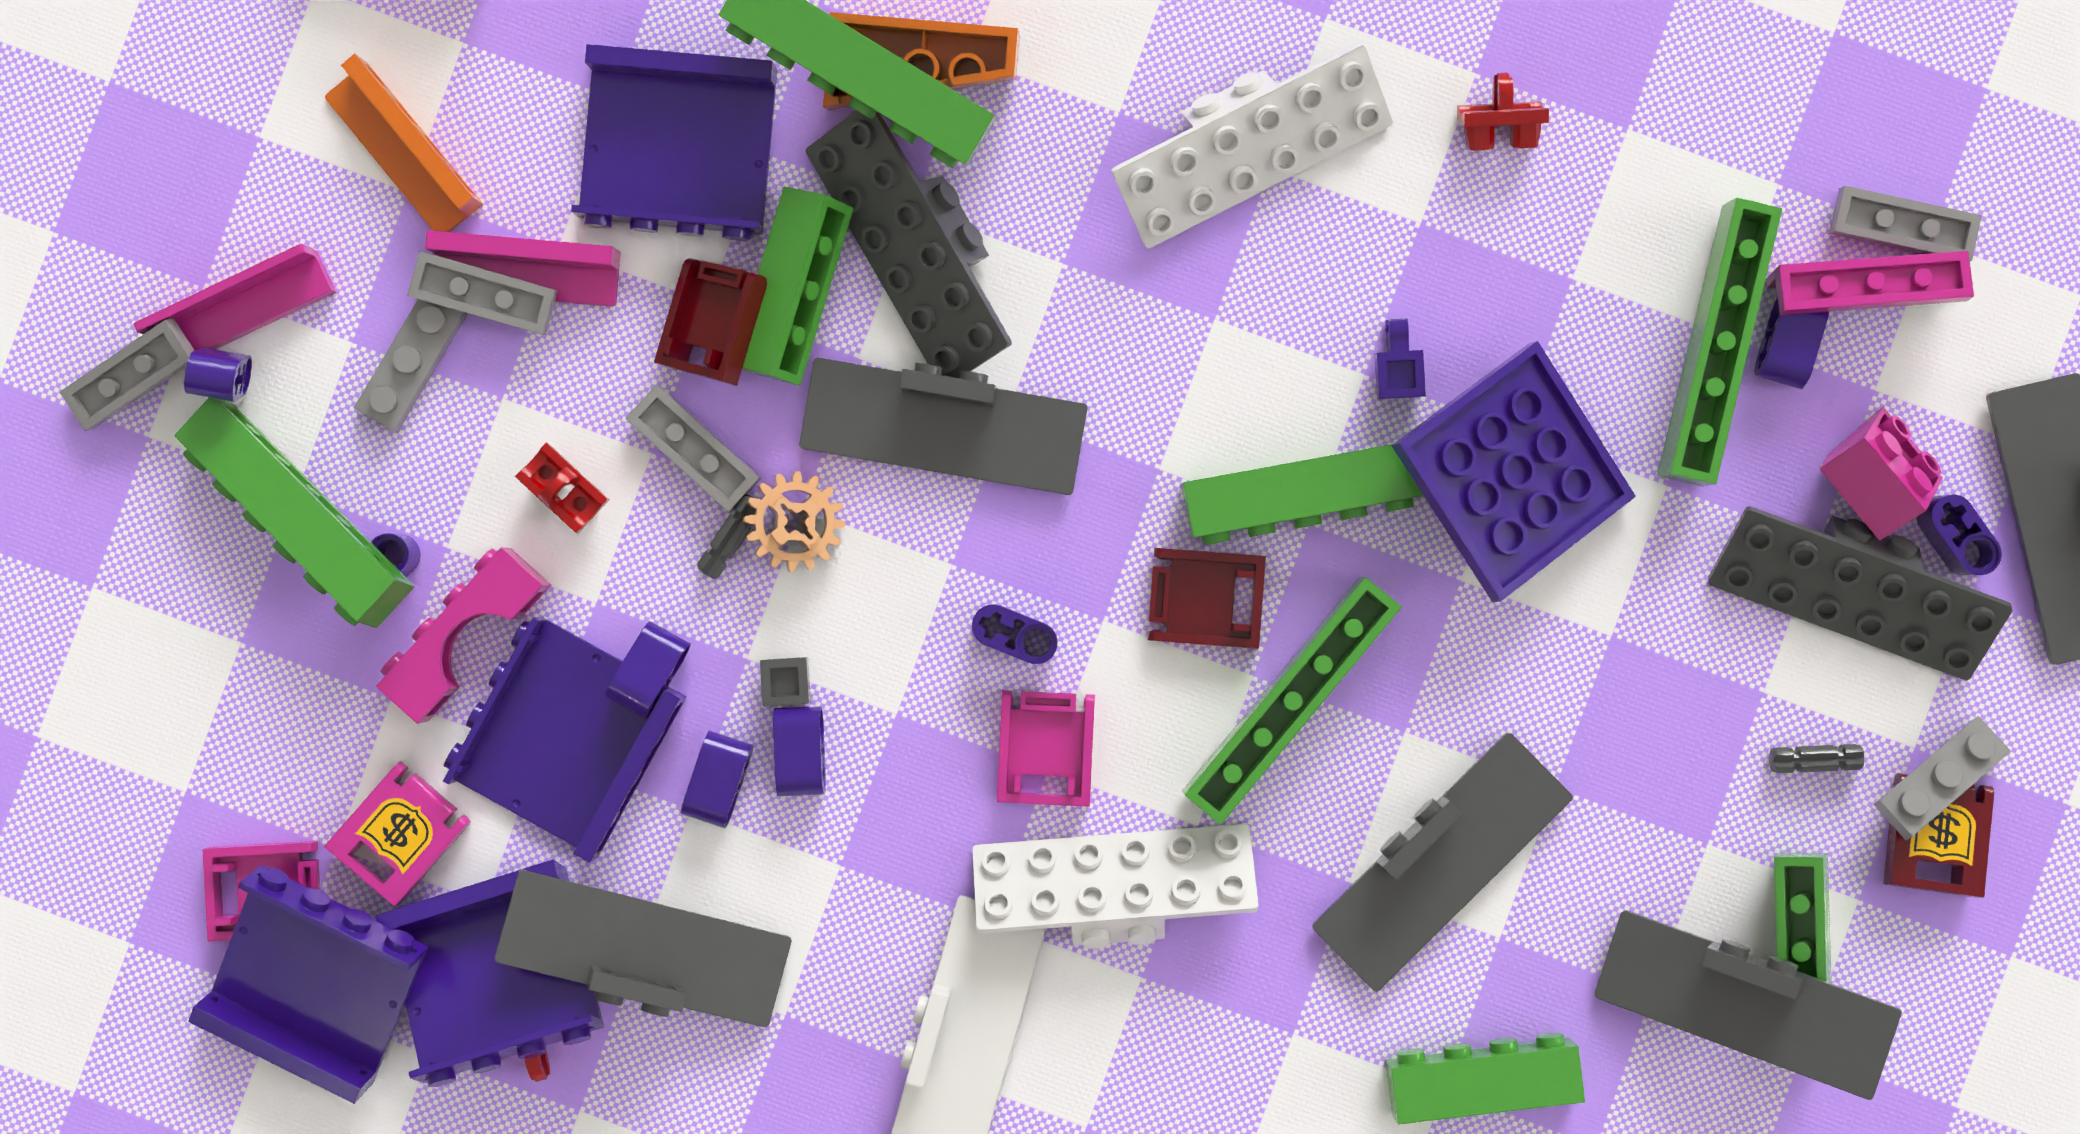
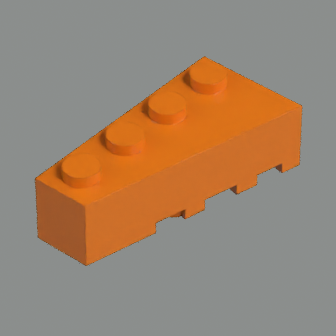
(947, 51)

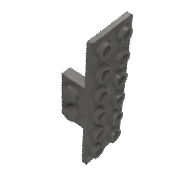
(913, 242)
(943, 424)
(2040, 460)
(1860, 589)
(1441, 861)
(642, 950)
(1748, 1003)

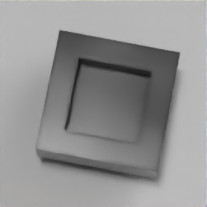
(785, 681)

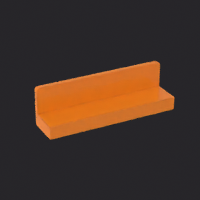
(401, 147)

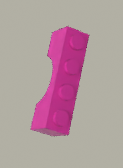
(424, 675)

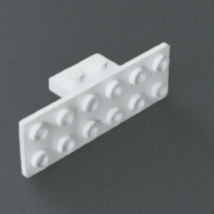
(1251, 142)
(1114, 883)
(966, 1028)

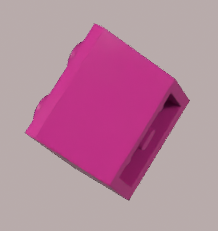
(1883, 473)

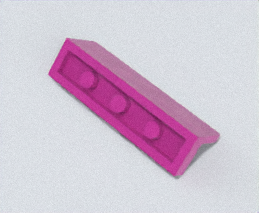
(577, 270)
(1872, 283)
(248, 299)

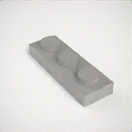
(1903, 223)
(482, 293)
(409, 363)
(128, 374)
(693, 448)
(1942, 778)

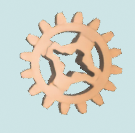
(809, 508)

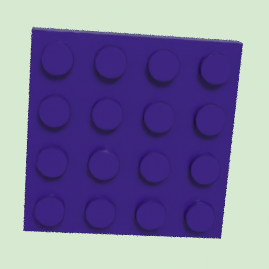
(1514, 471)

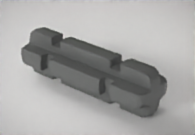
(726, 540)
(1816, 758)

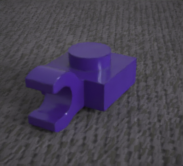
(1399, 370)

